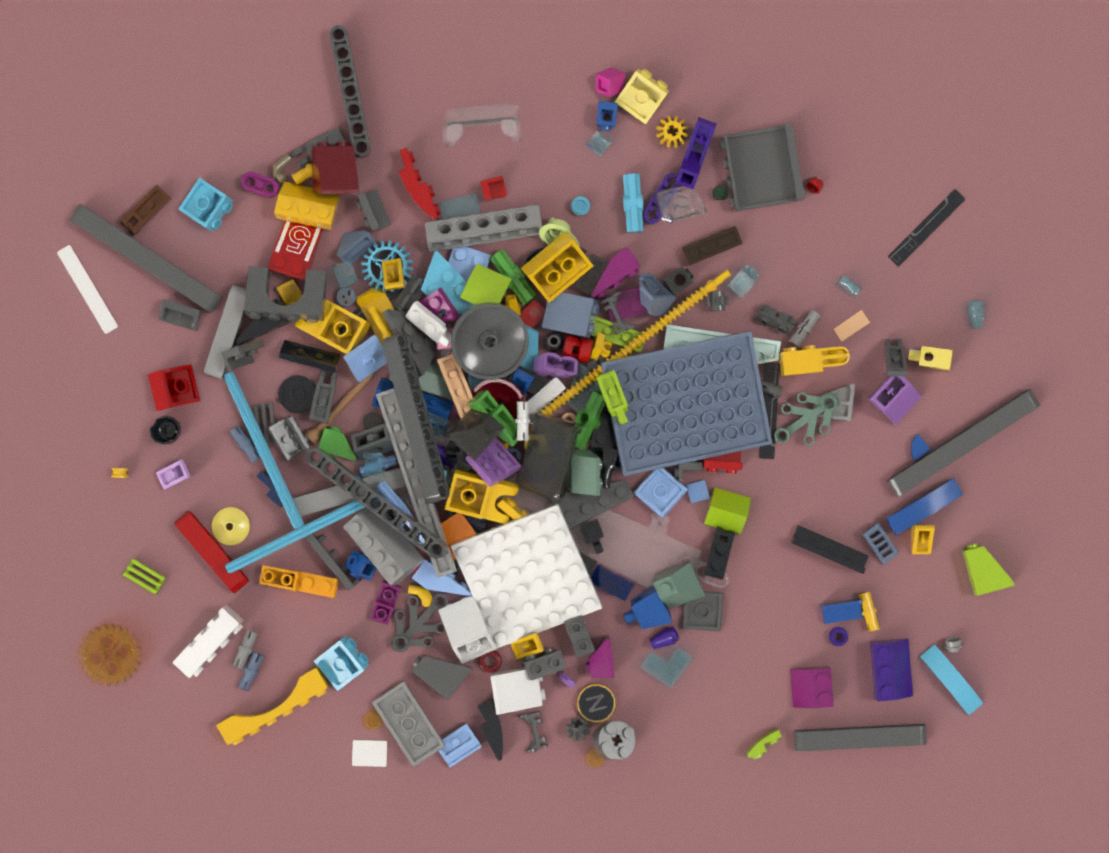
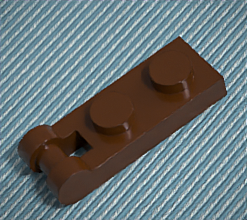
(145, 210)

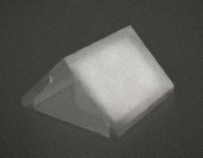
(679, 204)

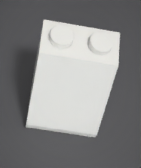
(467, 629)
(516, 691)

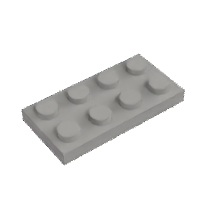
(408, 724)

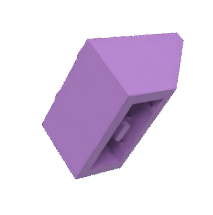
(895, 397)

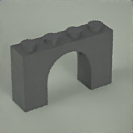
(309, 307)

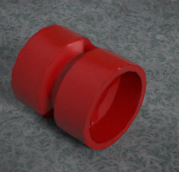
(584, 351)

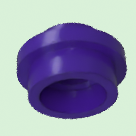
(844, 638)

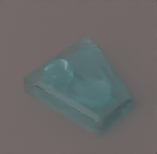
(580, 401)

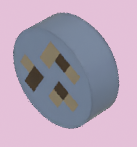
(346, 297)

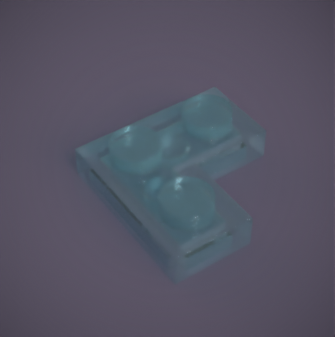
(668, 671)

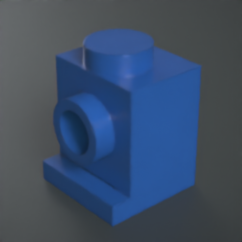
(610, 109)

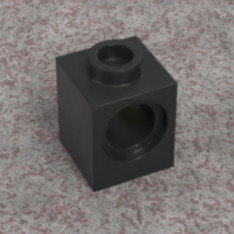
(675, 289)

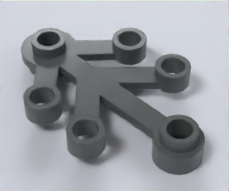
(416, 625)

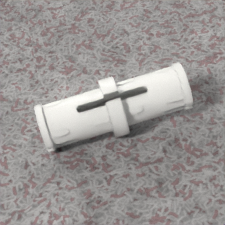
(522, 421)

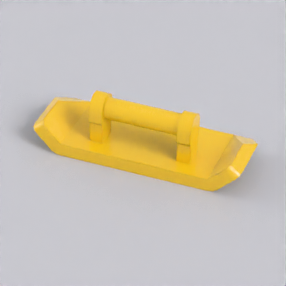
(373, 305)

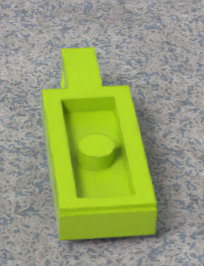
(613, 395)

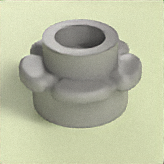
(953, 644)

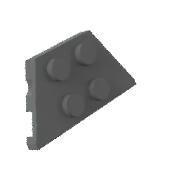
(421, 345)

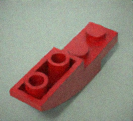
(421, 193)

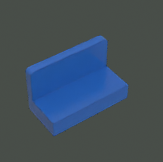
(842, 611)

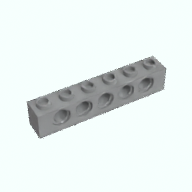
(491, 233)

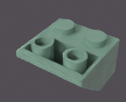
(584, 473)

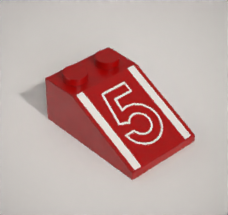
(295, 250)

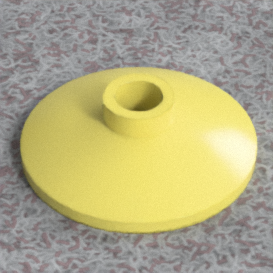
(240, 523)

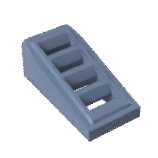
(876, 527)

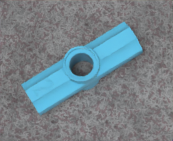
(633, 203)

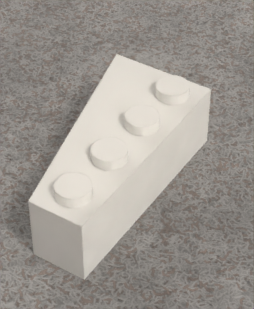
(208, 641)

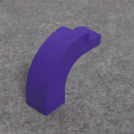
(695, 153)

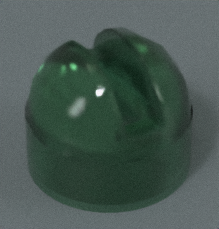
(720, 193)

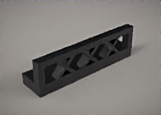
(830, 549)

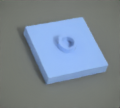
(366, 358)
(660, 491)

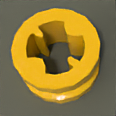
(119, 473)

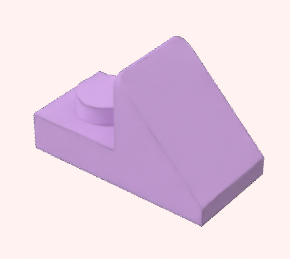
(173, 474)

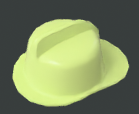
(554, 229)

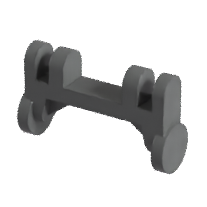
(612, 305)
(529, 717)

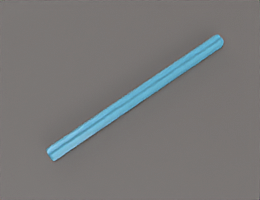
(263, 450)
(294, 535)

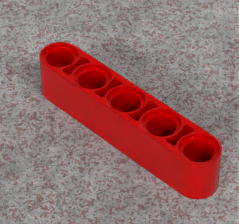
(210, 551)

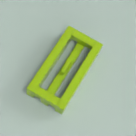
(130, 568)

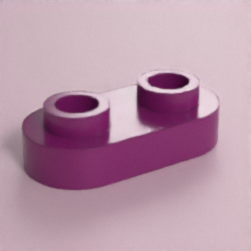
(260, 185)

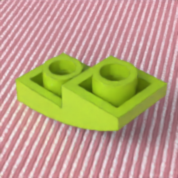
(758, 748)

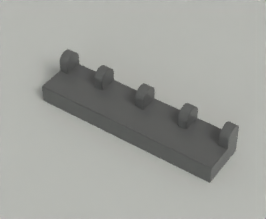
(330, 561)

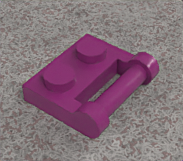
(438, 301)

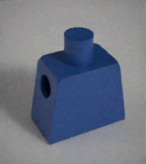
(648, 610)

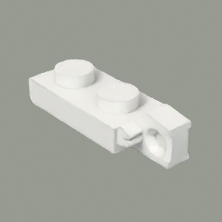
(429, 323)

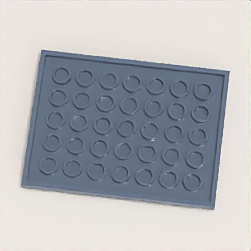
(689, 403)

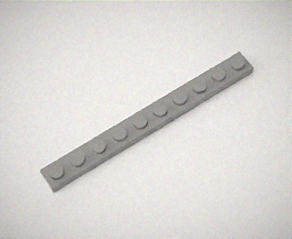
(425, 512)

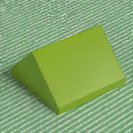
(727, 510)

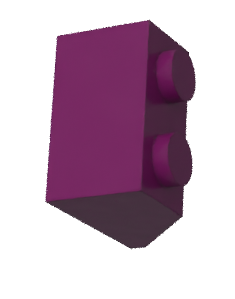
(812, 687)

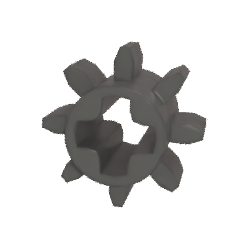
(717, 301)
(577, 729)

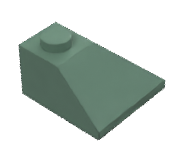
(678, 585)

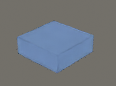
(697, 491)

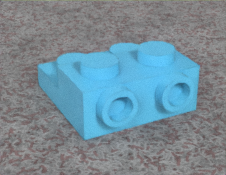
(206, 205)
(342, 662)

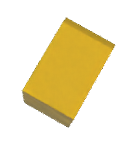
(393, 274)
(922, 538)
(527, 645)

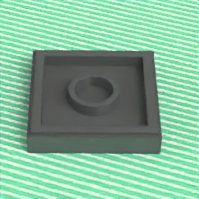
(704, 612)

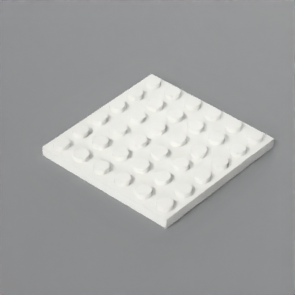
(527, 575)

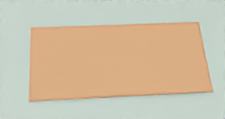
(851, 325)

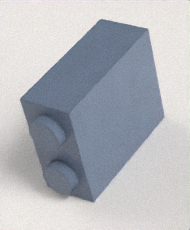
(571, 315)

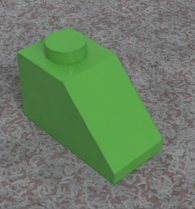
(337, 443)

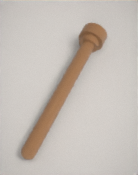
(315, 433)

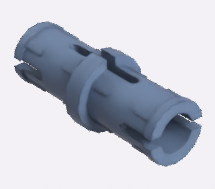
(245, 444)
(250, 671)

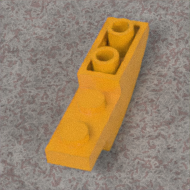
(299, 581)

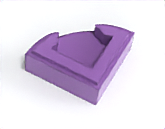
(566, 679)

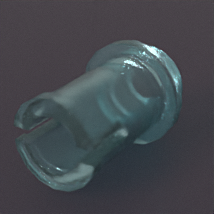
(849, 285)

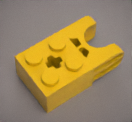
(329, 330)
(811, 359)
(482, 499)

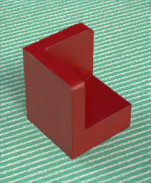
(493, 188)

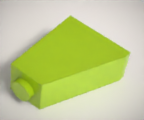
(984, 570)

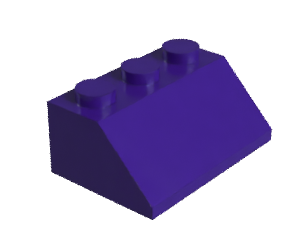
(891, 669)

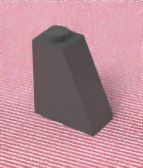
(441, 674)

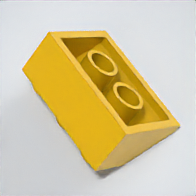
(302, 206)
(557, 267)

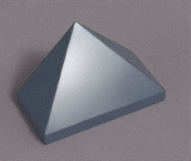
(355, 245)

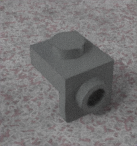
(693, 465)

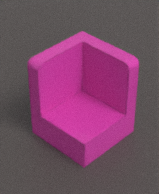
(610, 82)

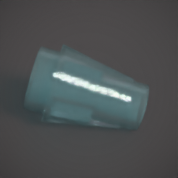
(976, 313)

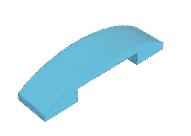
(951, 679)

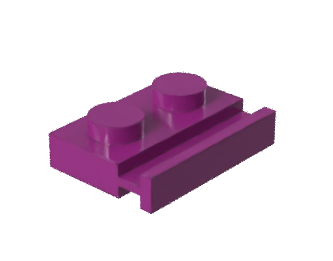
(628, 304)

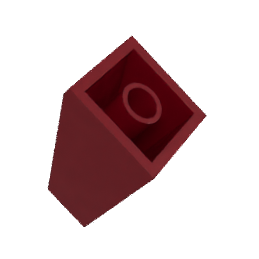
(334, 169)

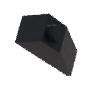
(262, 326)

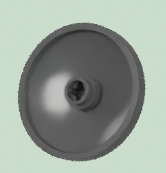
(489, 341)

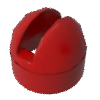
(811, 185)

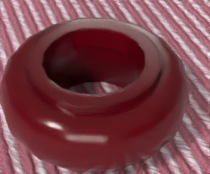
(488, 669)

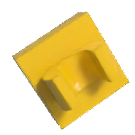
(599, 347)

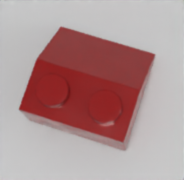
(174, 387)

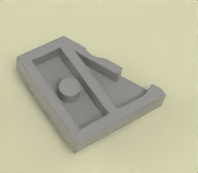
(845, 397)

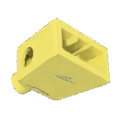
(941, 359)

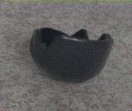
(165, 430)

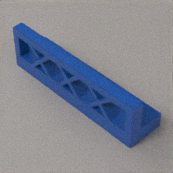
(435, 405)

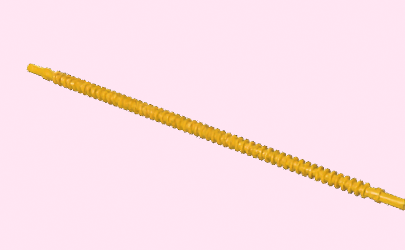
(710, 286)

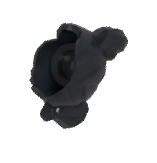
(457, 457)

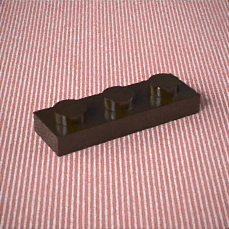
(712, 245)

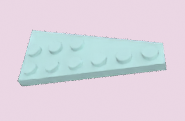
(765, 349)

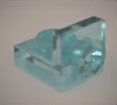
(743, 281)

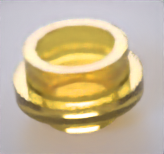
(373, 720)
(593, 759)

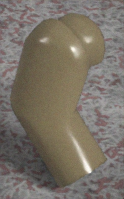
(278, 169)

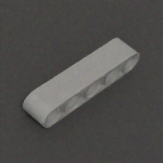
(226, 332)

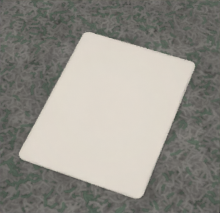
(369, 753)

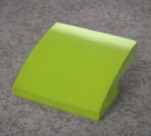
(485, 286)

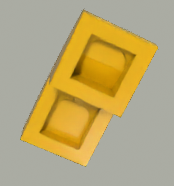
(289, 292)

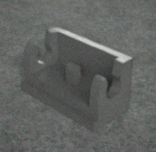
(180, 315)

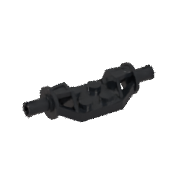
(604, 441)

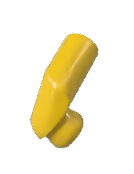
(423, 594)

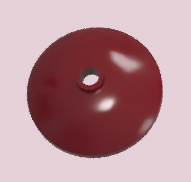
(503, 390)

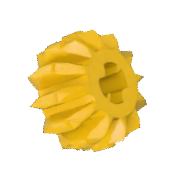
(668, 137)

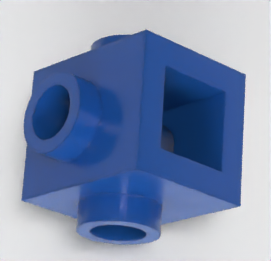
(360, 566)

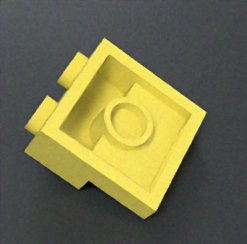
(642, 95)

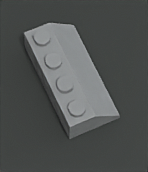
(384, 546)

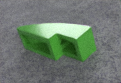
(485, 403)

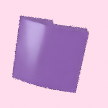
(494, 463)

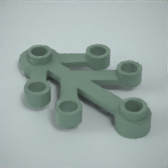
(809, 416)

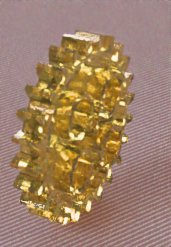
(124, 664)

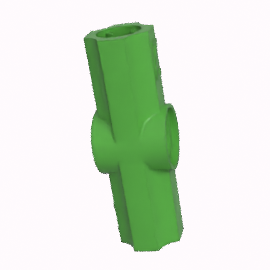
(518, 284)
(590, 418)

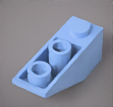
(427, 578)

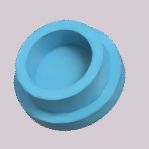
(580, 205)

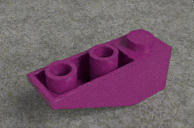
(619, 267)

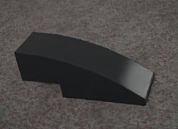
(492, 727)

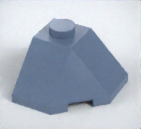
(654, 295)

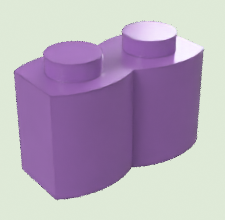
(555, 366)

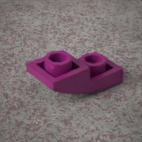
(385, 602)

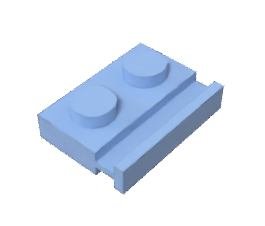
(459, 745)

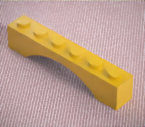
(239, 725)

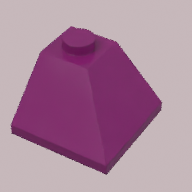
(601, 661)

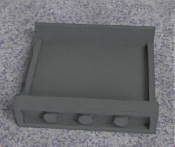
(762, 168)

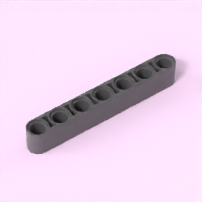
(347, 82)
(860, 737)

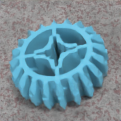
(371, 259)

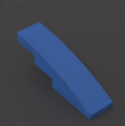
(924, 506)

